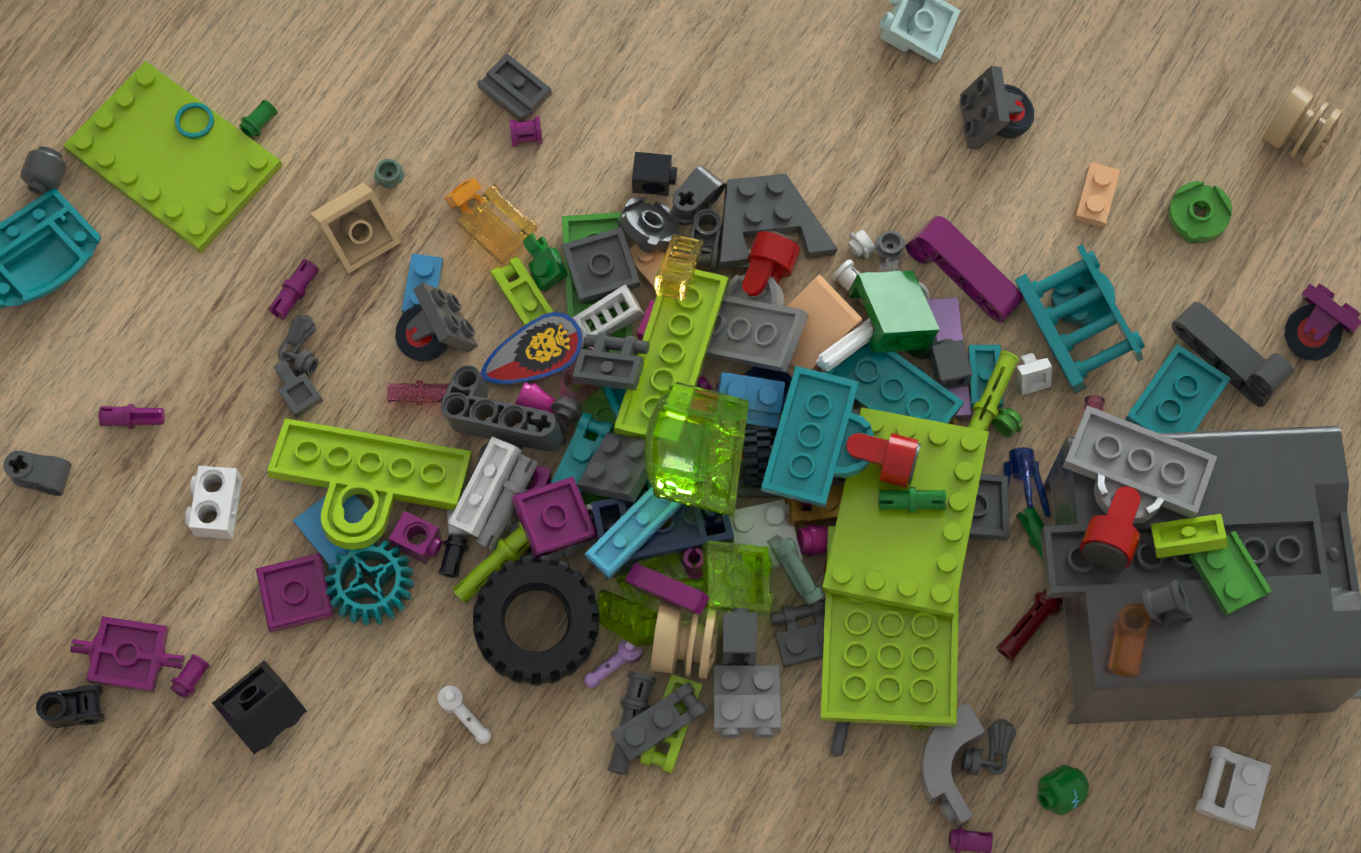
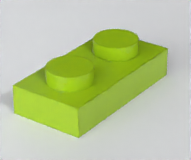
(1189, 536)

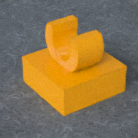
(463, 193)

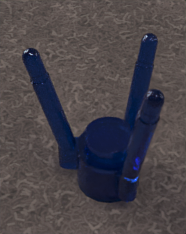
(1023, 467)

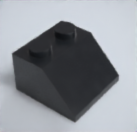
(259, 707)

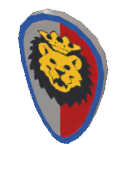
(535, 351)

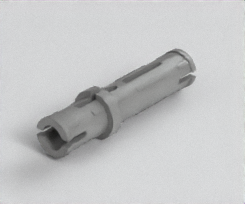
(504, 507)

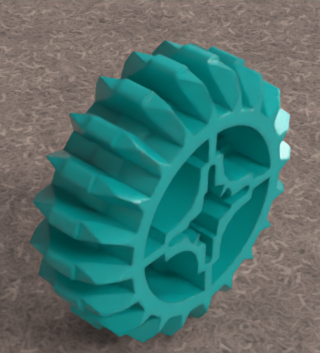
(359, 589)

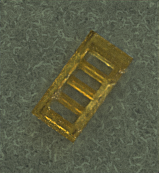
(674, 284)

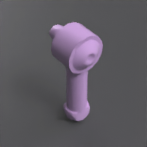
(626, 653)

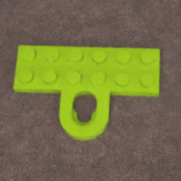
(368, 465)

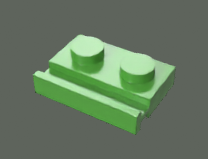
(1231, 575)

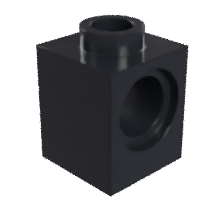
(653, 174)

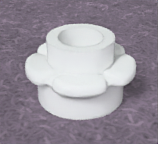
(861, 244)

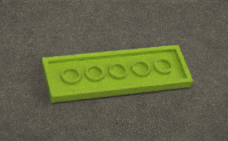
(678, 346)

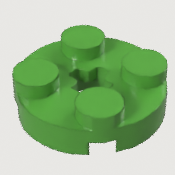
(1197, 228)

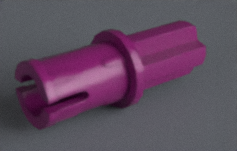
(130, 416)

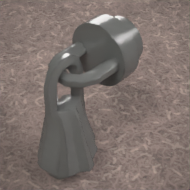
(300, 330)
(1000, 739)

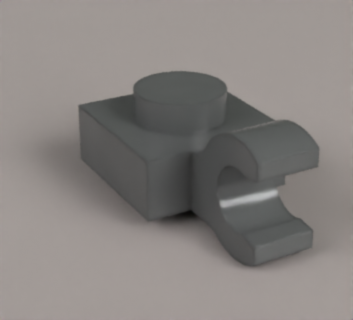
(297, 391)

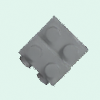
(746, 700)

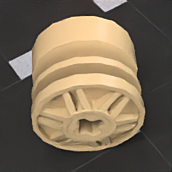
(1302, 125)
(683, 641)

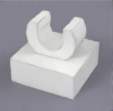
(1033, 374)

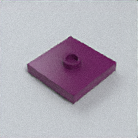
(554, 517)
(294, 592)

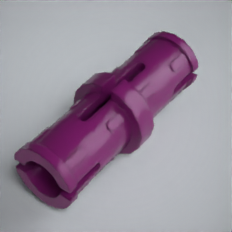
(293, 289)

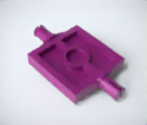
(127, 654)

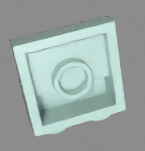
(919, 26)

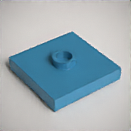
(310, 525)

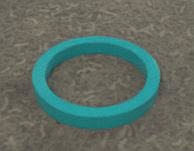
(194, 135)

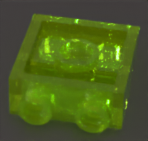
(737, 576)

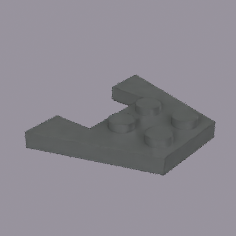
(767, 204)

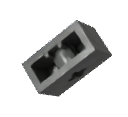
(739, 637)

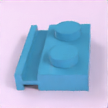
(764, 397)

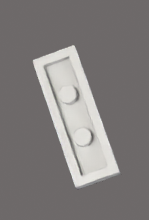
(485, 486)

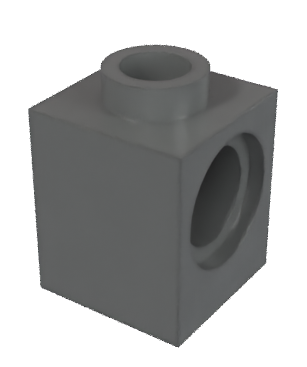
(950, 364)

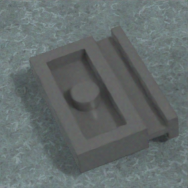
(514, 88)

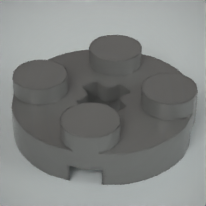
(636, 221)

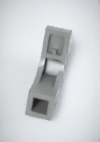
(937, 761)

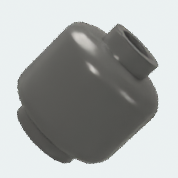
(43, 170)

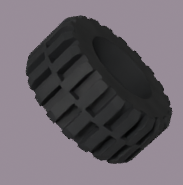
(529, 575)

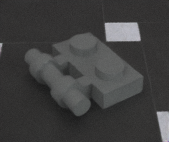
(610, 369)
(802, 643)

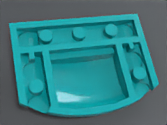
(42, 248)

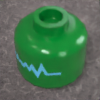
(1062, 789)

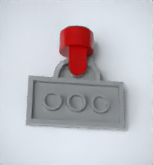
(752, 319)
(1133, 478)

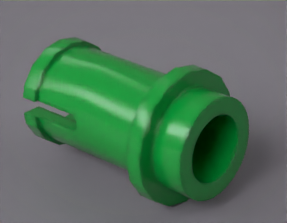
(258, 119)

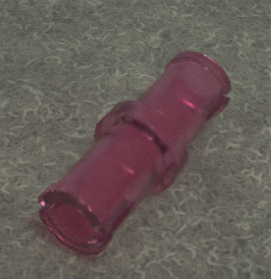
(416, 392)

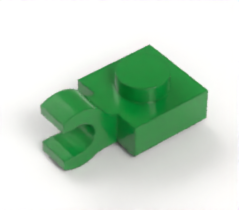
(547, 264)

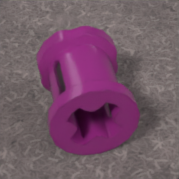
(526, 131)

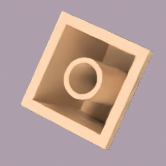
(827, 322)

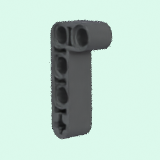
(1225, 350)
(536, 429)

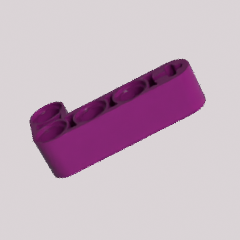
(966, 267)

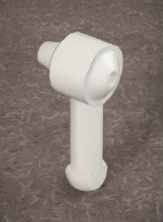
(452, 701)

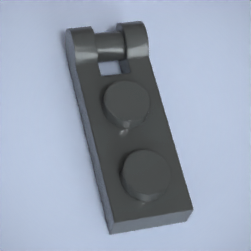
(658, 722)

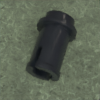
(453, 556)

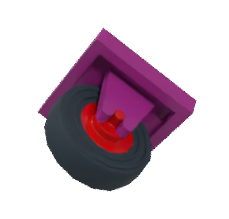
(1318, 327)

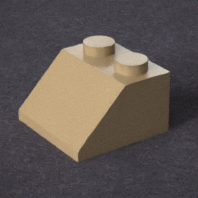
(356, 227)

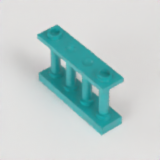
(1062, 344)

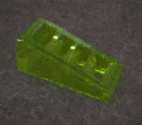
(655, 564)
(643, 618)

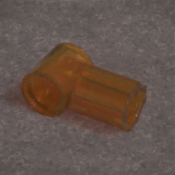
(1128, 643)

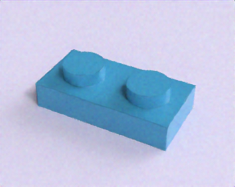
(421, 269)

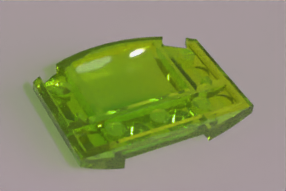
(696, 447)

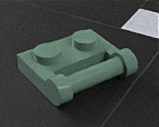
(798, 575)

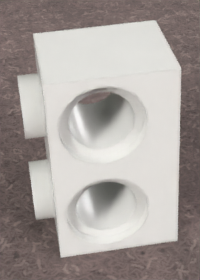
(223, 502)

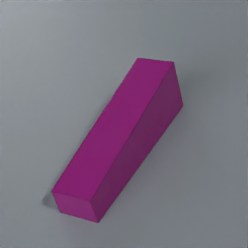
(666, 589)

